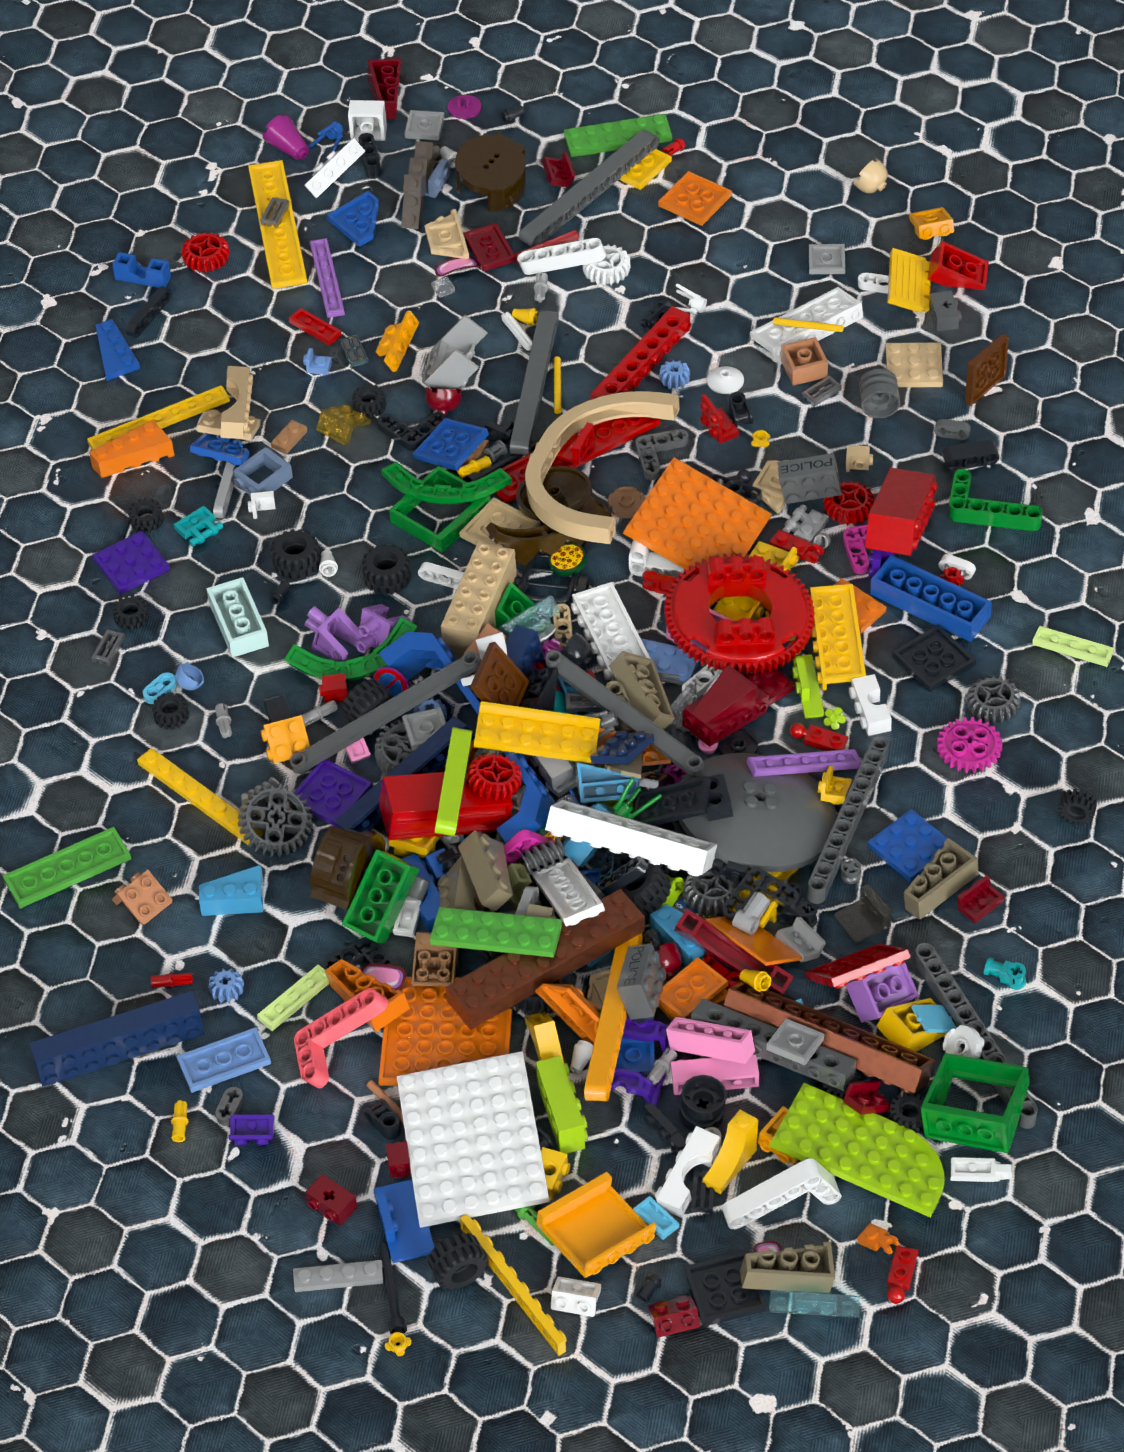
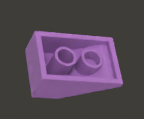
(881, 991)

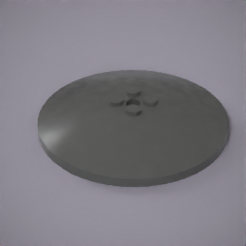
(768, 834)

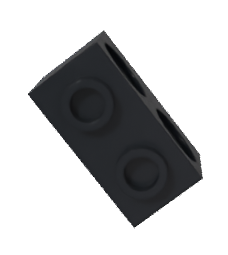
(719, 801)

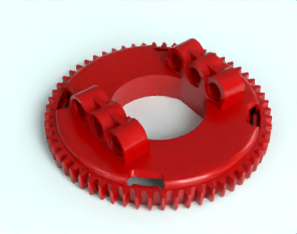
(743, 643)

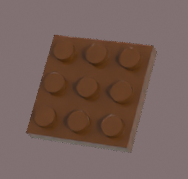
(986, 369)
(499, 678)

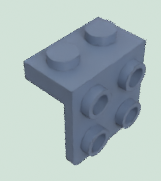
(437, 178)

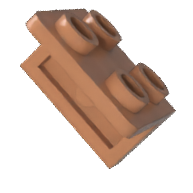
(143, 897)

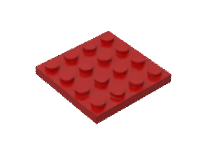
(857, 965)

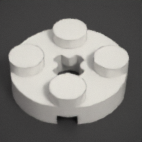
(964, 1035)

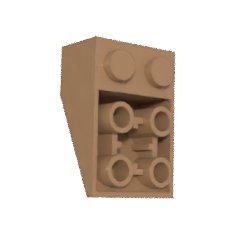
(433, 963)

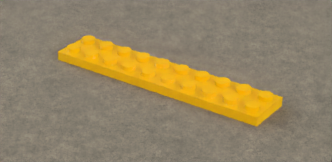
(279, 243)

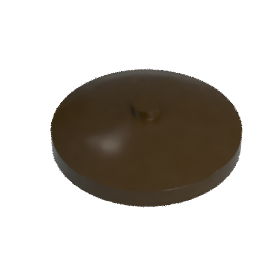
(563, 484)

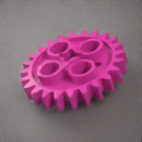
(969, 744)

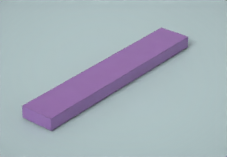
(327, 278)
(803, 762)

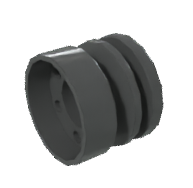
(879, 393)

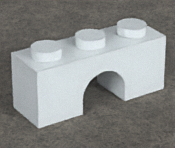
(873, 717)

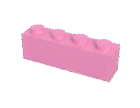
(710, 1040)
(729, 1073)

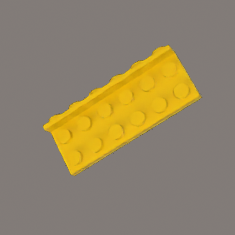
(747, 607)
(836, 635)
(536, 732)

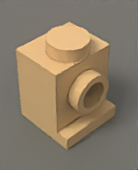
(858, 458)

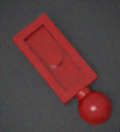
(819, 737)
(901, 1273)

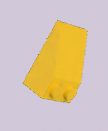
(901, 1026)

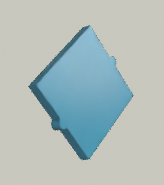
(933, 1018)

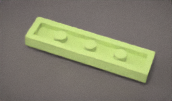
(1073, 646)
(294, 998)

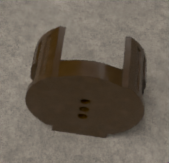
(502, 180)
(342, 864)

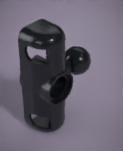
(740, 485)

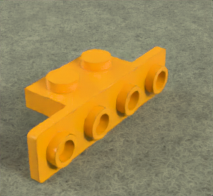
(396, 340)

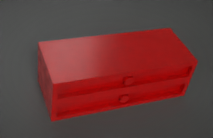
(901, 511)
(412, 804)

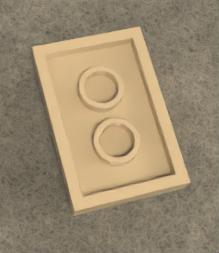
(211, 424)

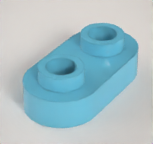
(158, 687)

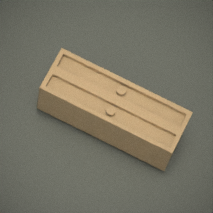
(478, 595)

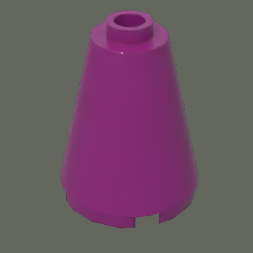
(286, 137)

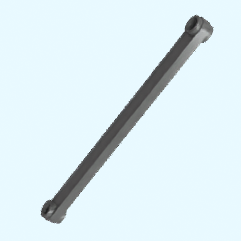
(386, 712)
(625, 713)

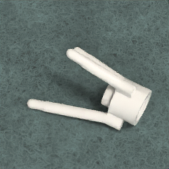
(696, 302)

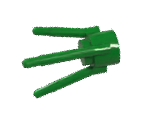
(624, 809)

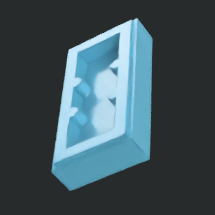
(652, 1212)

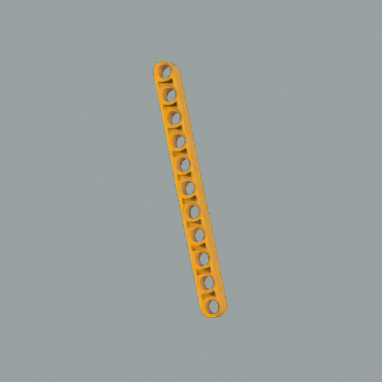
(609, 1031)

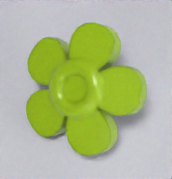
(834, 717)

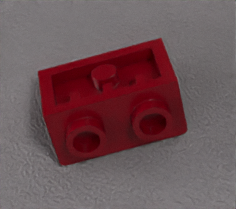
(865, 1099)

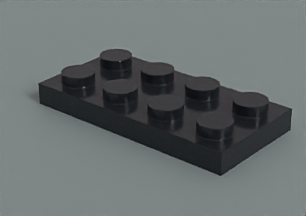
(677, 801)

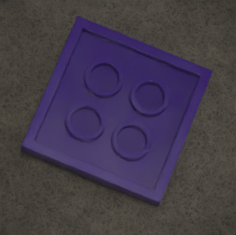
(131, 562)
(332, 790)

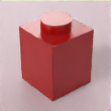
(333, 688)

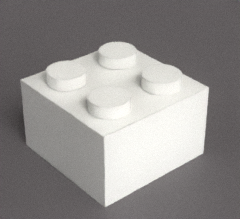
(367, 118)

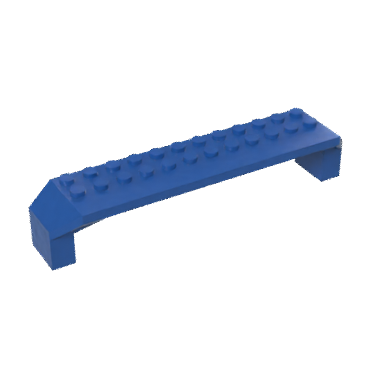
(421, 650)

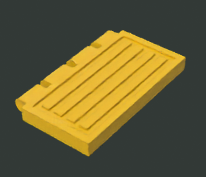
(909, 281)

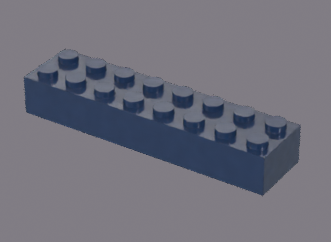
(117, 1038)

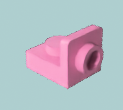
(358, 751)

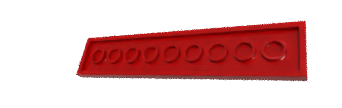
(607, 437)

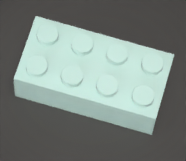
(237, 617)

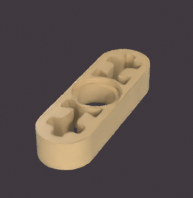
(566, 621)

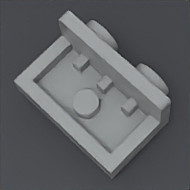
(802, 940)

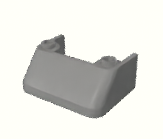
(450, 359)

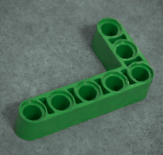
(989, 512)

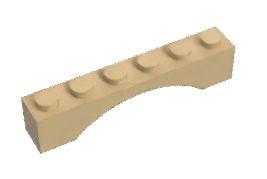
(236, 418)

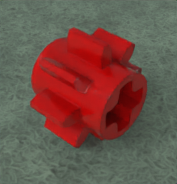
(952, 575)

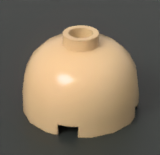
(872, 177)

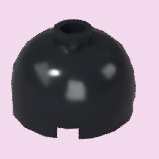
(577, 650)

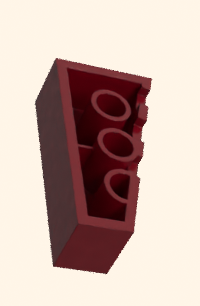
(384, 83)

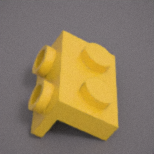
(833, 788)

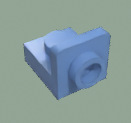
(317, 364)

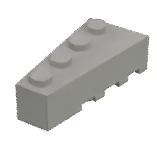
(553, 770)

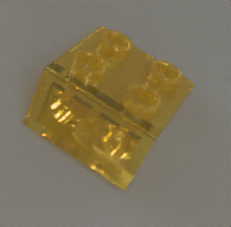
(339, 422)

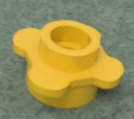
(760, 439)
(395, 1338)

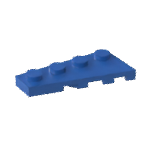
(115, 352)

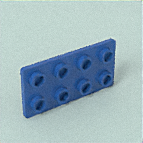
(401, 1222)

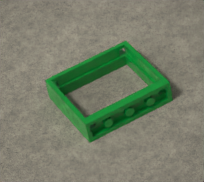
(452, 531)

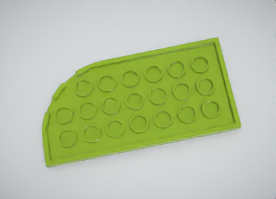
(862, 1149)

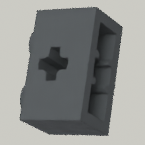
(945, 311)

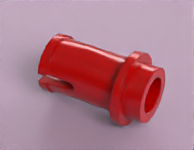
(677, 145)

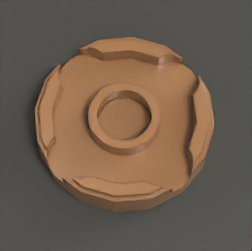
(625, 502)

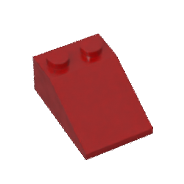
(957, 268)

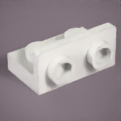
(575, 1296)

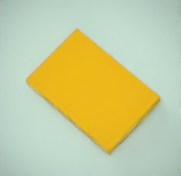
(646, 169)

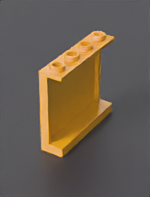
(594, 1226)

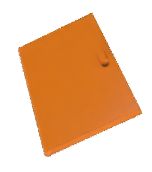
(760, 945)

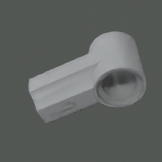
(749, 917)

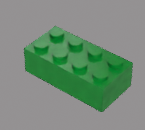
(380, 896)

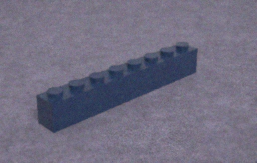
(425, 759)

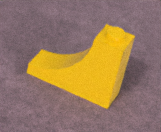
(544, 1035)
(735, 1152)

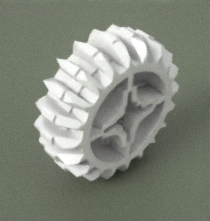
(611, 269)

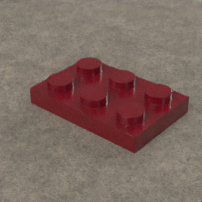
(489, 247)

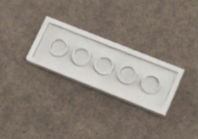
(568, 892)

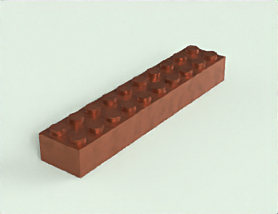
(517, 976)
(873, 1053)

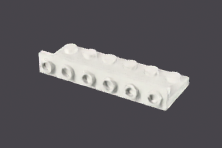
(830, 308)
(606, 625)

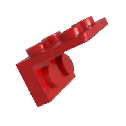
(717, 421)
(577, 445)

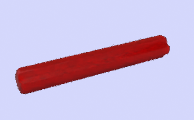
(562, 239)

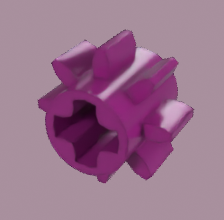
(551, 645)

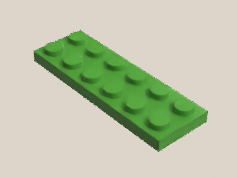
(614, 135)
(66, 867)
(496, 932)

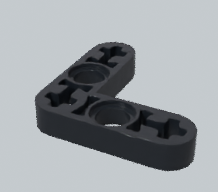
(408, 438)
(614, 876)
(762, 887)
(366, 955)

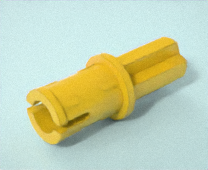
(474, 466)
(179, 1121)

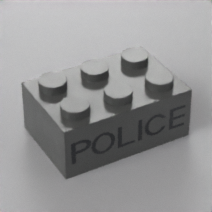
(809, 478)
(641, 981)

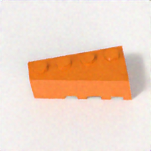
(131, 449)
(351, 981)

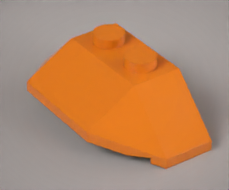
(572, 1008)

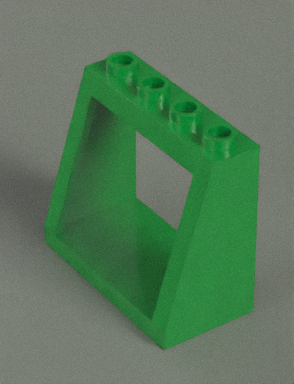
(969, 1126)

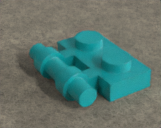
(195, 522)

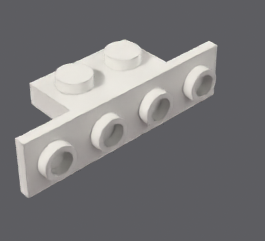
(336, 164)

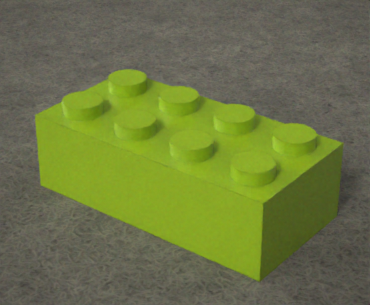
(561, 1105)

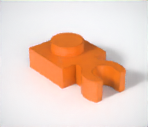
(876, 1237)

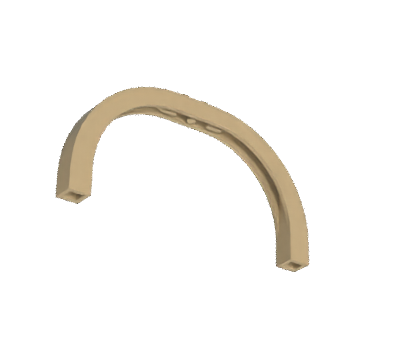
(613, 406)

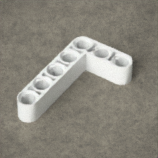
(779, 1190)

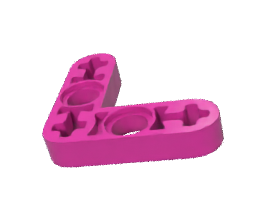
(856, 543)
(520, 842)

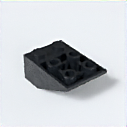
(540, 689)

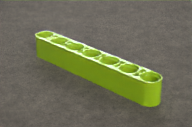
(453, 781)

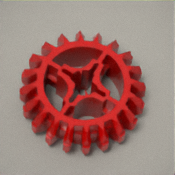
(205, 252)
(850, 508)
(494, 776)

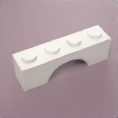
(699, 1149)

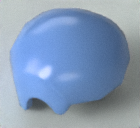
(189, 676)

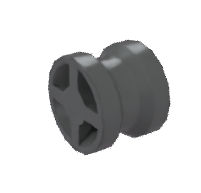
(846, 867)

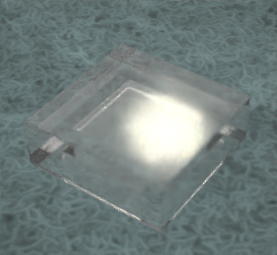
(443, 287)

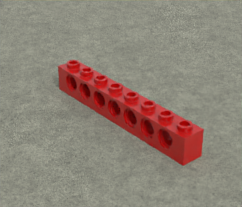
(645, 354)

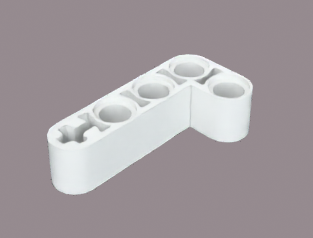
(642, 560)

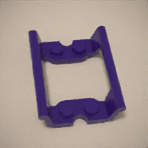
(632, 1080)

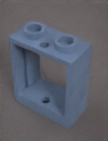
(281, 475)

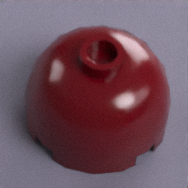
(443, 398)
(670, 959)

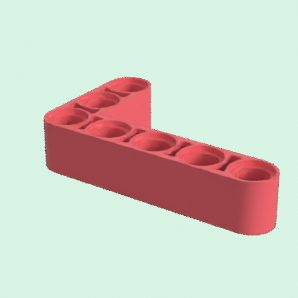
(329, 1028)

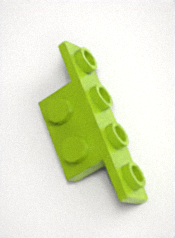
(807, 686)

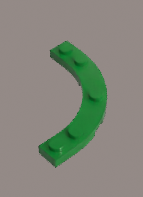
(445, 494)
(353, 668)

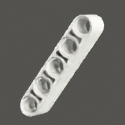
(561, 256)

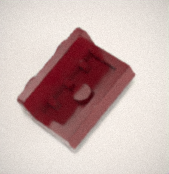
(559, 170)
(979, 900)
(674, 1316)

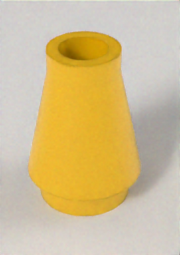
(527, 316)
(756, 979)

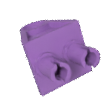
(326, 626)
(375, 626)

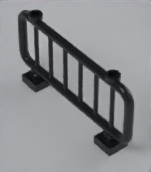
(573, 588)

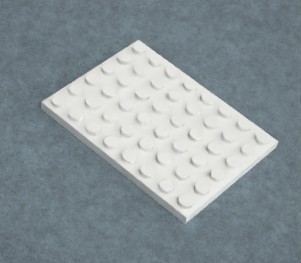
(472, 1139)

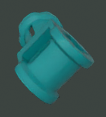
(1007, 972)

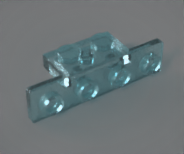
(534, 617)
(814, 1304)

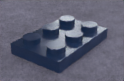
(622, 747)

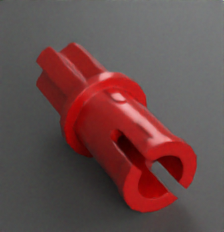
(171, 980)

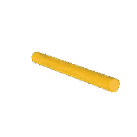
(808, 324)
(557, 385)

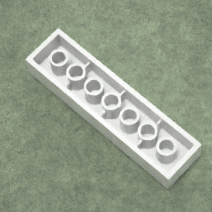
(631, 837)

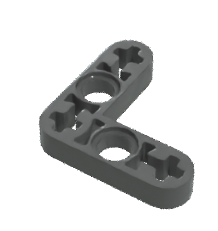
(651, 449)

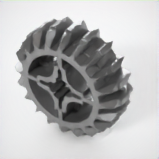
(993, 694)
(707, 892)

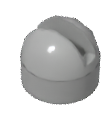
(819, 539)

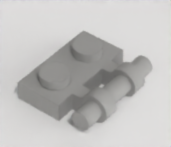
(811, 524)

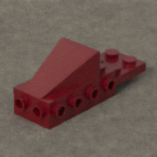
(734, 703)

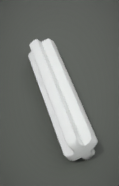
(517, 330)

